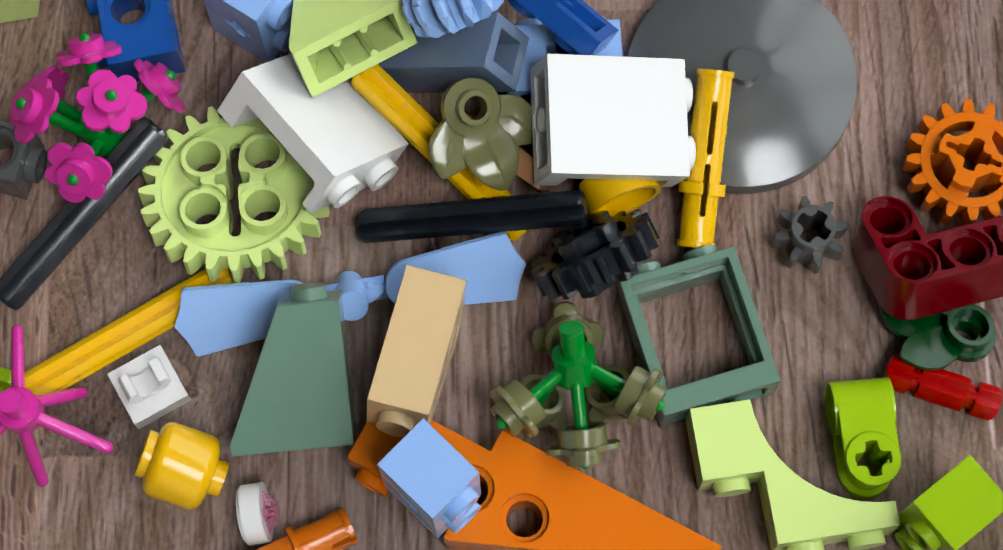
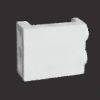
(611, 119)
(331, 136)

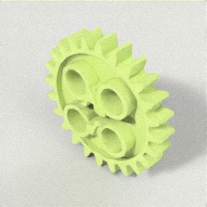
(181, 195)

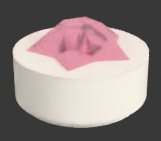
(256, 513)

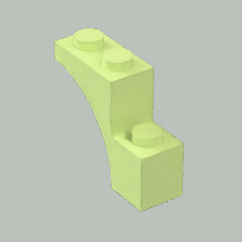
(733, 453)

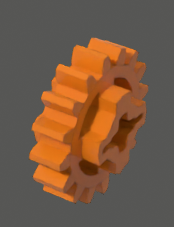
(946, 159)

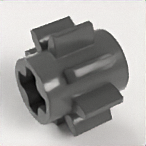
(816, 218)

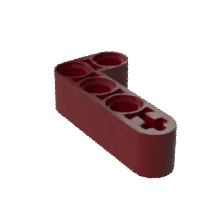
(922, 272)

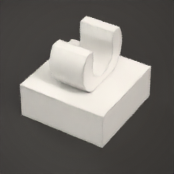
(149, 387)

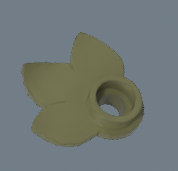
(483, 143)

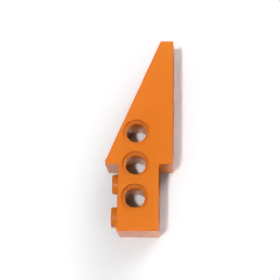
(572, 505)

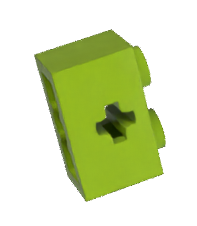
(951, 510)

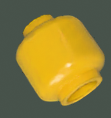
(181, 465)

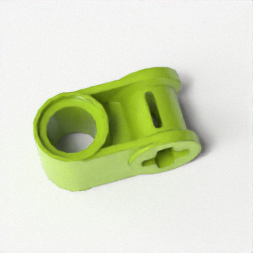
(863, 423)

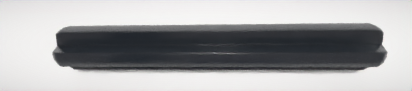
(472, 216)
(76, 219)

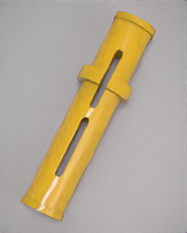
(709, 133)

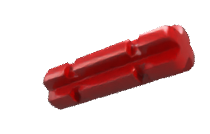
(945, 389)

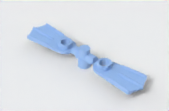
(242, 312)

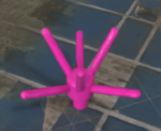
(24, 412)

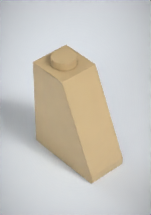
(416, 351)

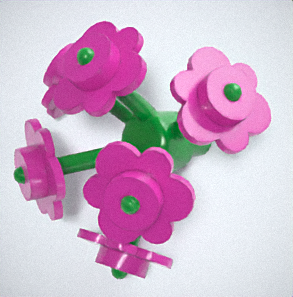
(106, 116)

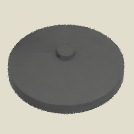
(788, 86)

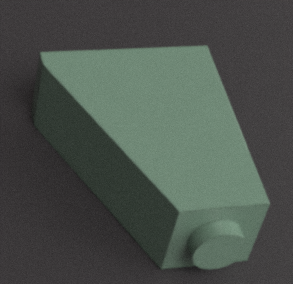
(301, 379)

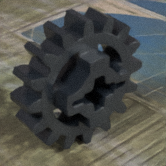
(595, 254)

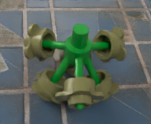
(610, 391)

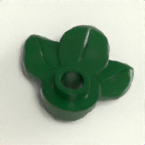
(934, 339)

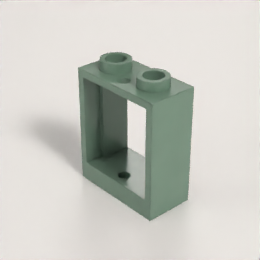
(700, 268)

